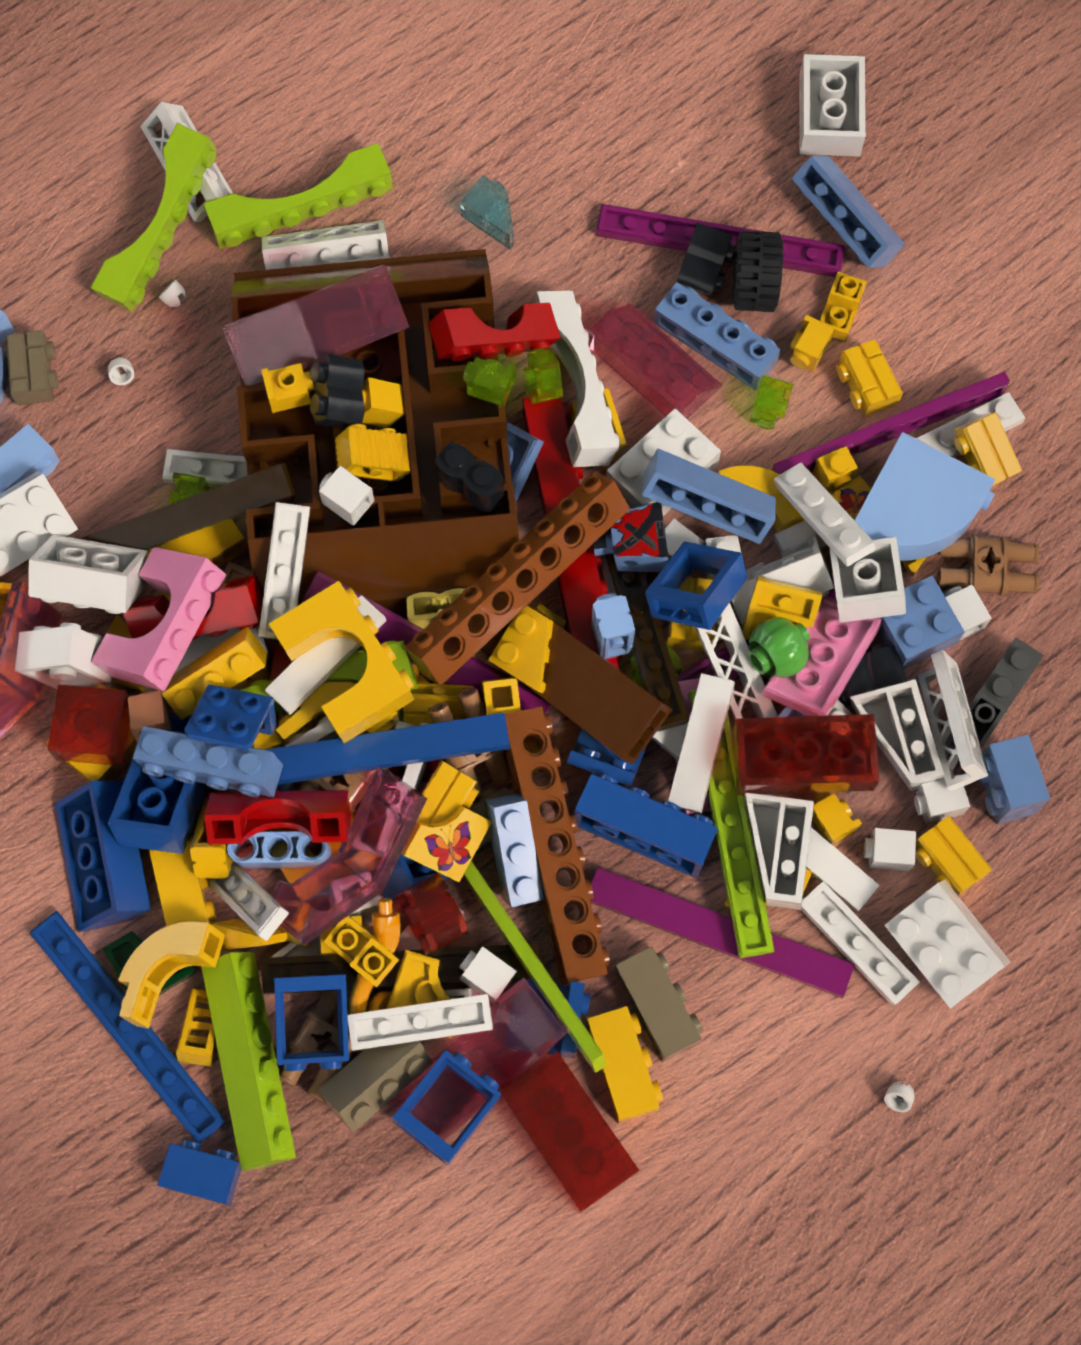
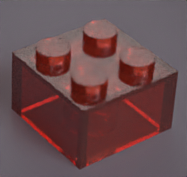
(89, 725)

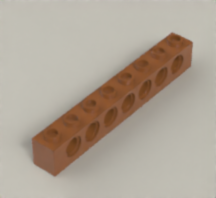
(517, 578)
(562, 931)

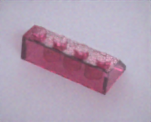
(651, 361)

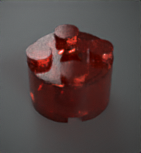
(432, 913)

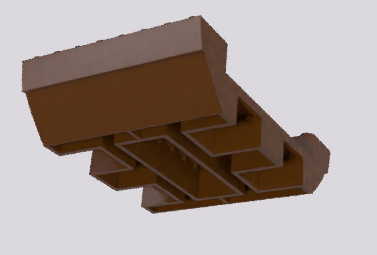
(416, 529)

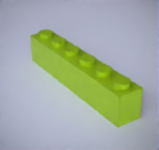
(248, 1062)

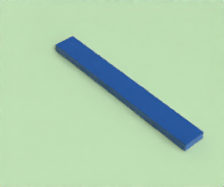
(393, 748)
(139, 1044)

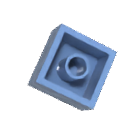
(925, 626)
(1013, 780)

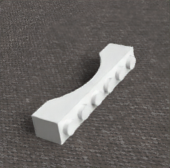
(591, 435)

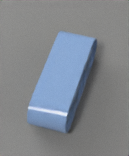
(294, 858)

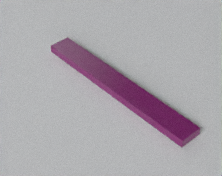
(676, 234)
(903, 422)
(400, 629)
(717, 932)

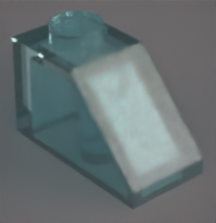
(489, 210)

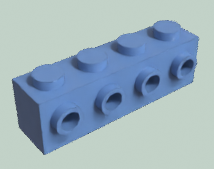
(848, 211)
(716, 335)
(708, 496)
(219, 766)

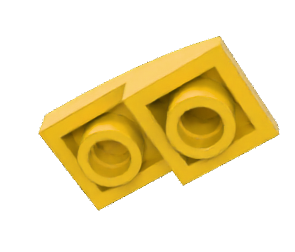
(843, 304)
(361, 950)

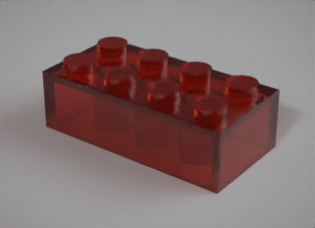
(805, 754)
(569, 1132)

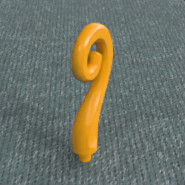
(387, 930)

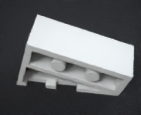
(803, 568)
(902, 731)
(781, 844)

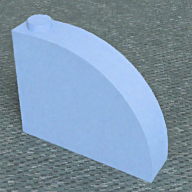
(923, 499)

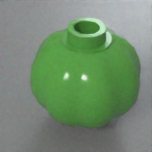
(779, 647)

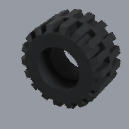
(757, 271)

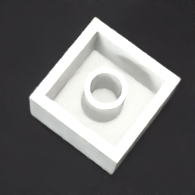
(870, 585)
(60, 656)

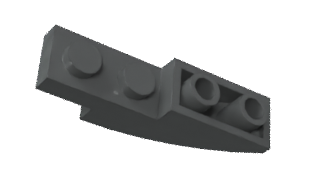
(1001, 689)

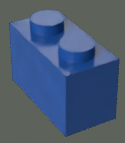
(200, 1173)

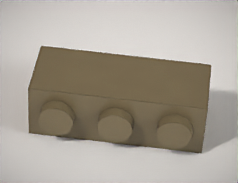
(659, 1003)
(373, 1081)

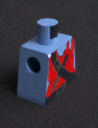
(637, 540)

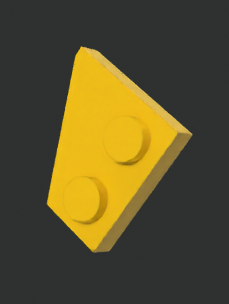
(525, 648)

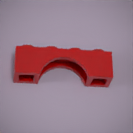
(463, 335)
(235, 605)
(318, 814)

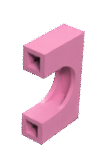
(155, 656)

